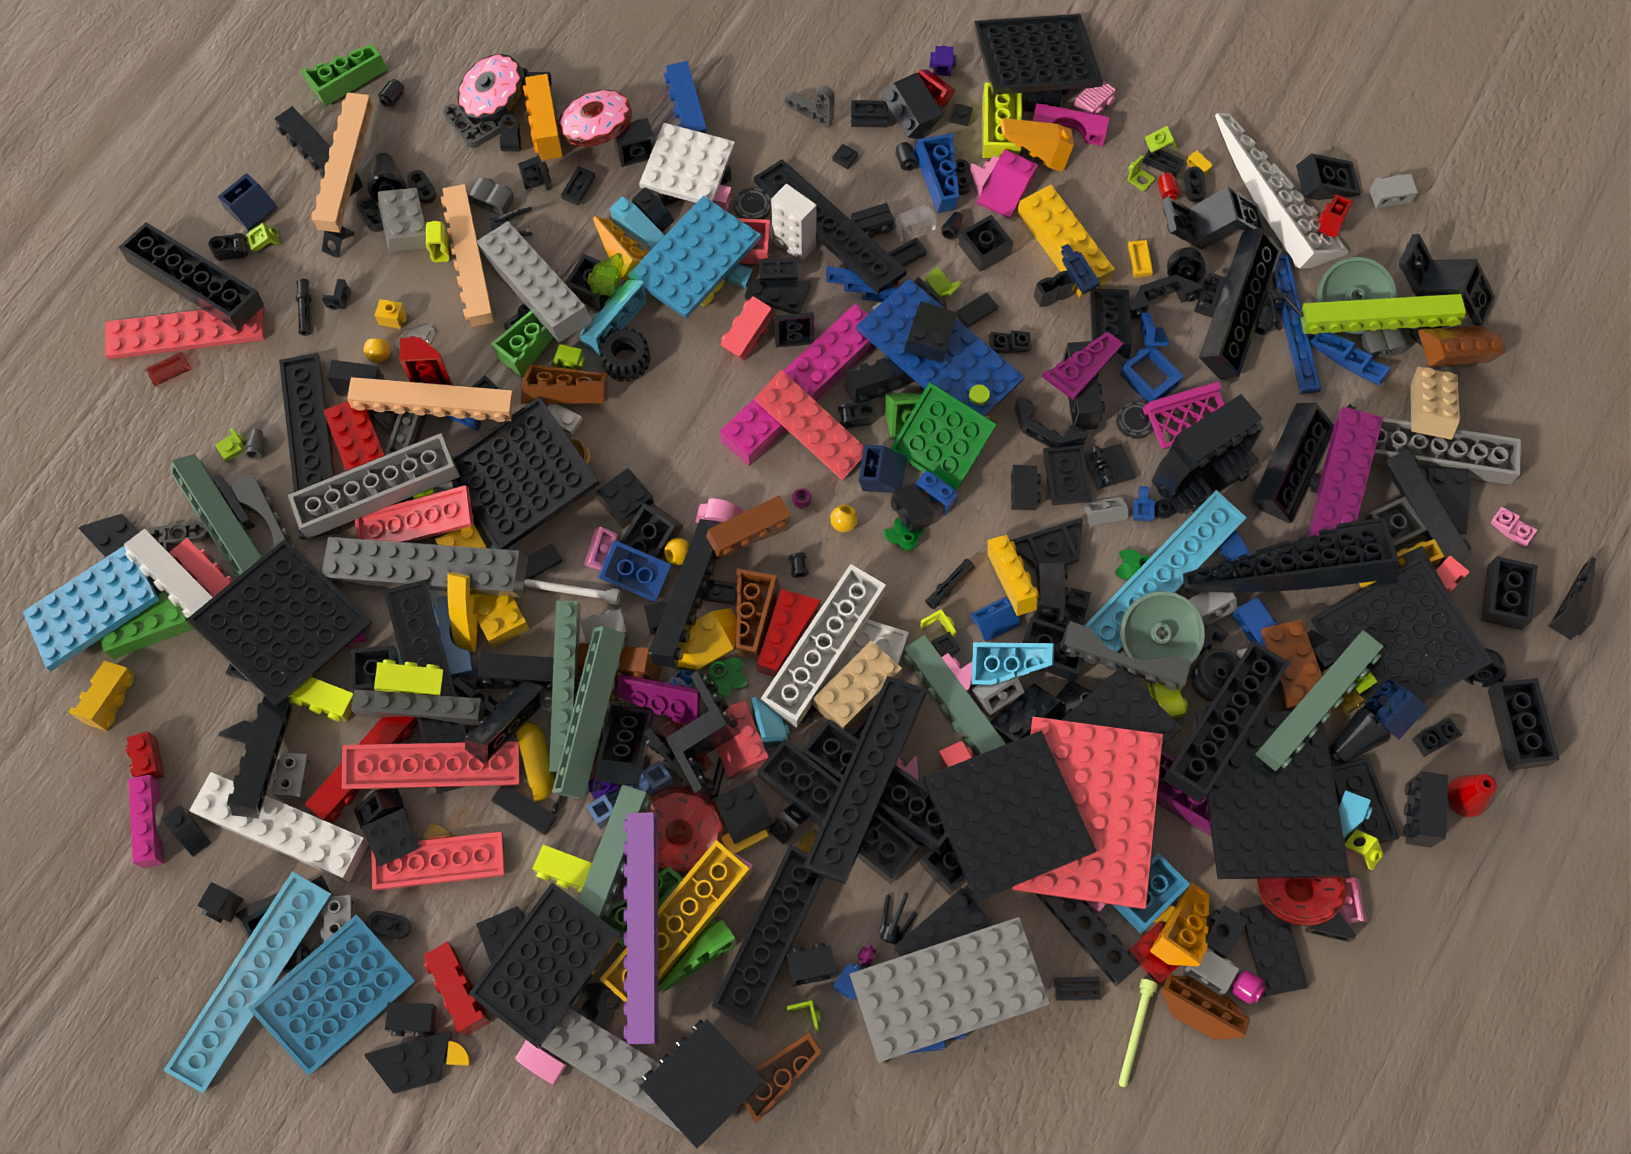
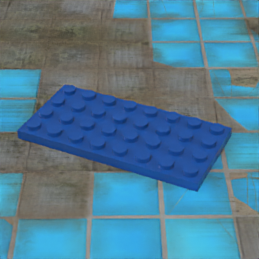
(966, 359)

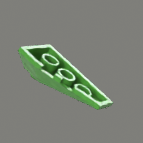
(898, 409)
(709, 946)

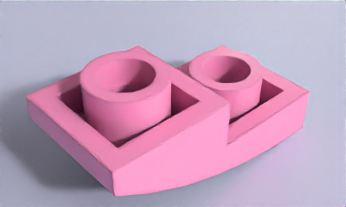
(1513, 528)
(541, 1062)

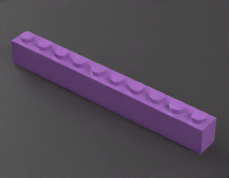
(642, 929)

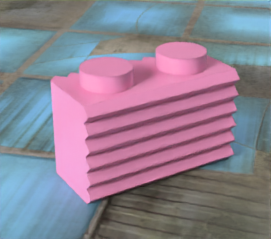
(1095, 99)

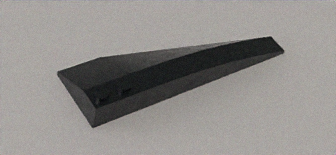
(1336, 557)

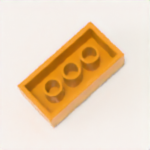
(542, 117)

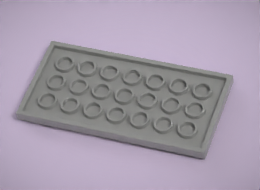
(949, 989)

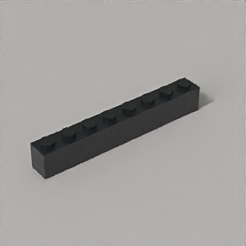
(685, 599)

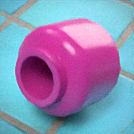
(1248, 987)

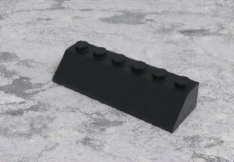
(1294, 461)

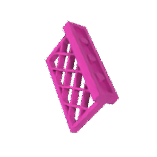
(1178, 401)

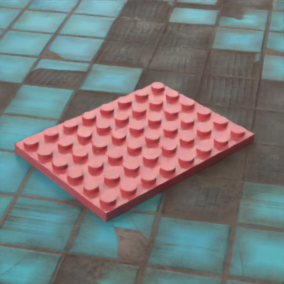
(1115, 791)

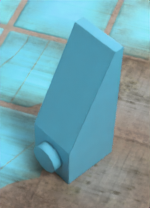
(635, 222)
(1353, 811)

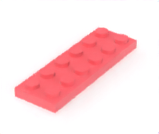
(811, 424)
(418, 517)
(443, 862)

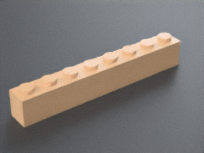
(342, 162)
(468, 255)
(430, 399)

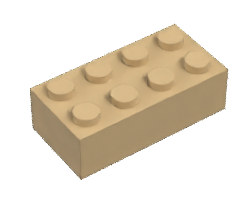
(1434, 403)
(856, 686)

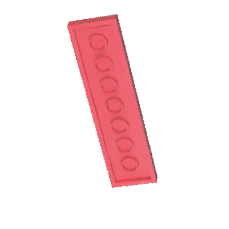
(176, 333)
(426, 766)

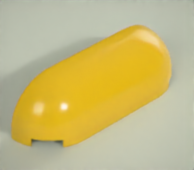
(536, 760)

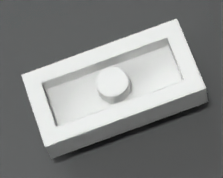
(567, 419)

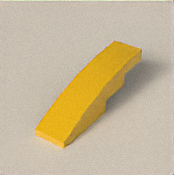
(461, 613)

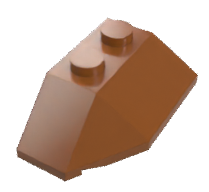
(1204, 1009)

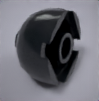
(1187, 263)
(1491, 673)

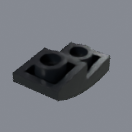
(1010, 343)
(1437, 737)

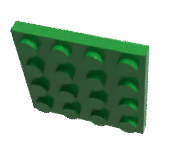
(943, 436)

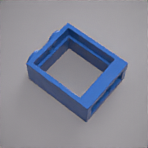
(1140, 385)

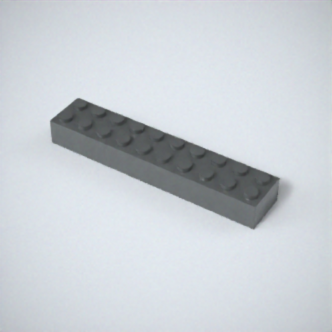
(403, 563)

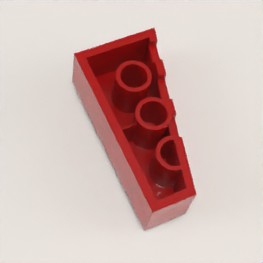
(455, 988)

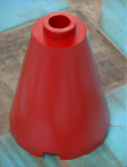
(1471, 794)

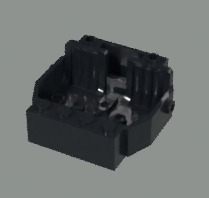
(1209, 456)

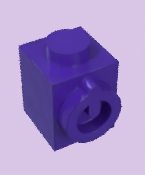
(942, 60)
(598, 788)

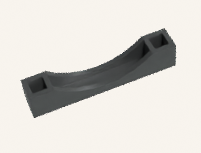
(252, 497)
(1083, 642)
(391, 704)

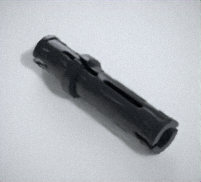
(303, 299)
(944, 590)

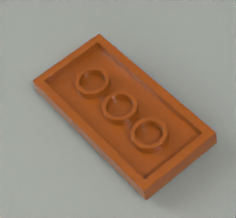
(1292, 644)

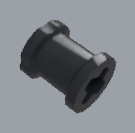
(798, 565)

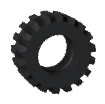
(620, 341)

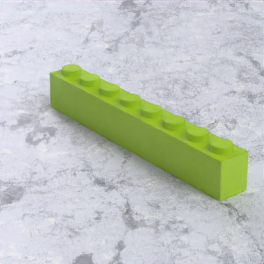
(1382, 314)

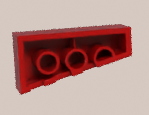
(788, 623)

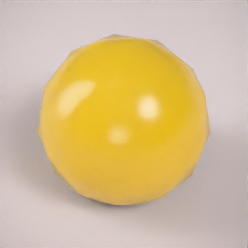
(377, 350)
(844, 518)
(676, 550)

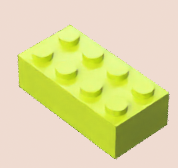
(993, 110)

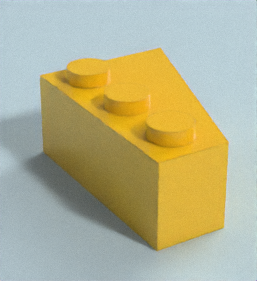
(104, 696)

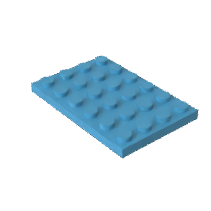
(695, 256)
(89, 608)
(332, 994)

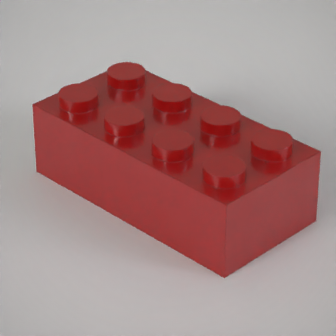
(354, 435)

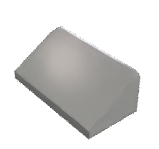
(1106, 511)

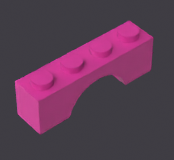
(1090, 126)
(146, 843)

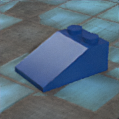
(633, 570)

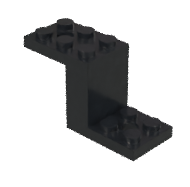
(1212, 217)
(1447, 277)
(703, 736)

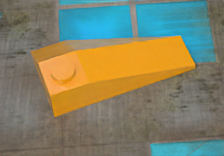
(1046, 140)
(616, 242)
(1184, 933)

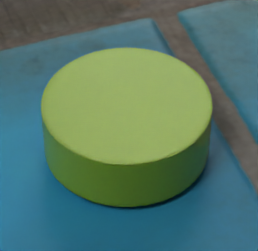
(979, 395)

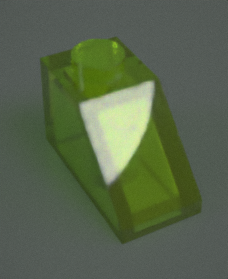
(606, 275)

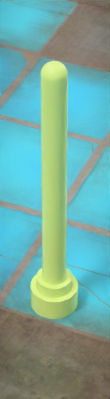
(1147, 990)

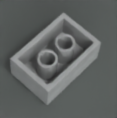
(402, 219)

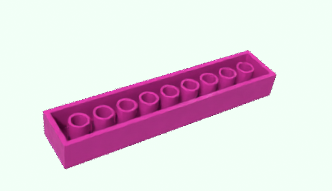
(813, 371)

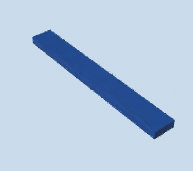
(1298, 342)

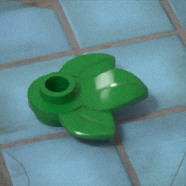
(901, 535)
(1131, 563)
(730, 677)

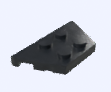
(109, 533)
(1052, 544)
(411, 1063)

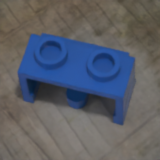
(938, 490)

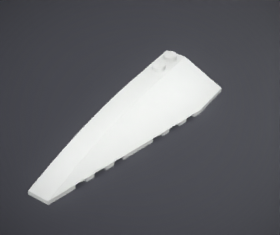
(1280, 204)

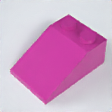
(1007, 183)

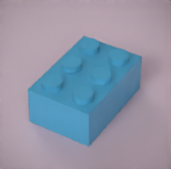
(1163, 888)

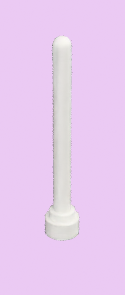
(612, 596)

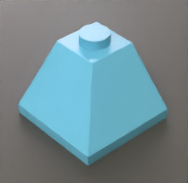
(769, 724)

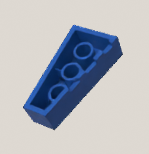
(684, 97)
(939, 170)

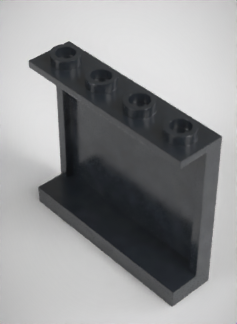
(701, 1082)

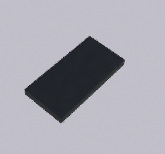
(1361, 780)

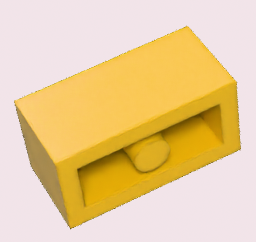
(1198, 160)

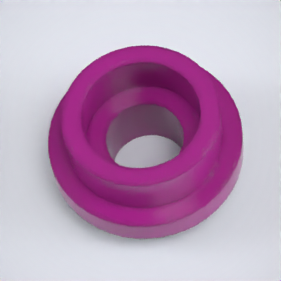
(802, 493)
(866, 955)

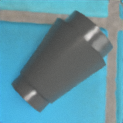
(255, 445)

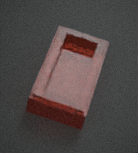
(168, 369)

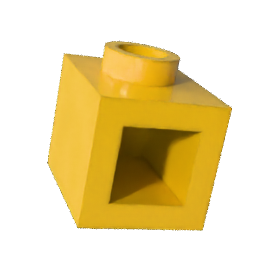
(390, 314)

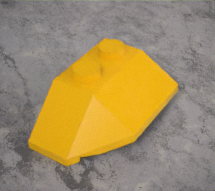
(709, 639)

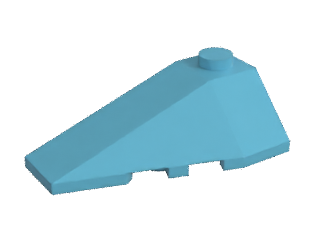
(1004, 661)

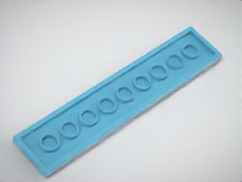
(1164, 570)
(246, 981)

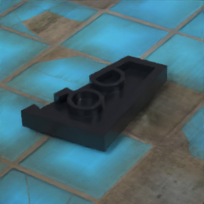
(780, 294)

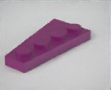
(1080, 369)
(663, 698)

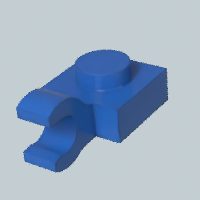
(1142, 507)

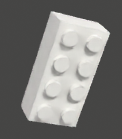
(793, 222)

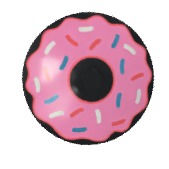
(491, 87)

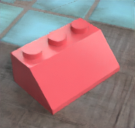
(744, 750)

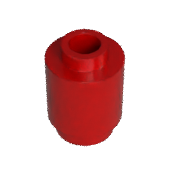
(1168, 186)

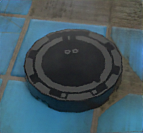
(752, 203)
(1132, 420)

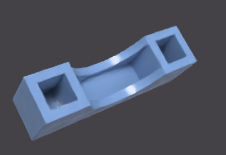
(458, 659)
(652, 781)

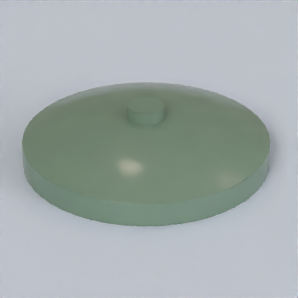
(1355, 280)
(1161, 627)

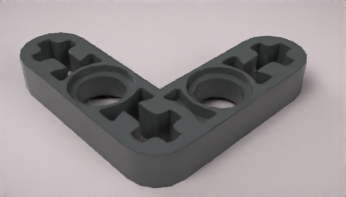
(819, 111)
(471, 130)
(168, 531)

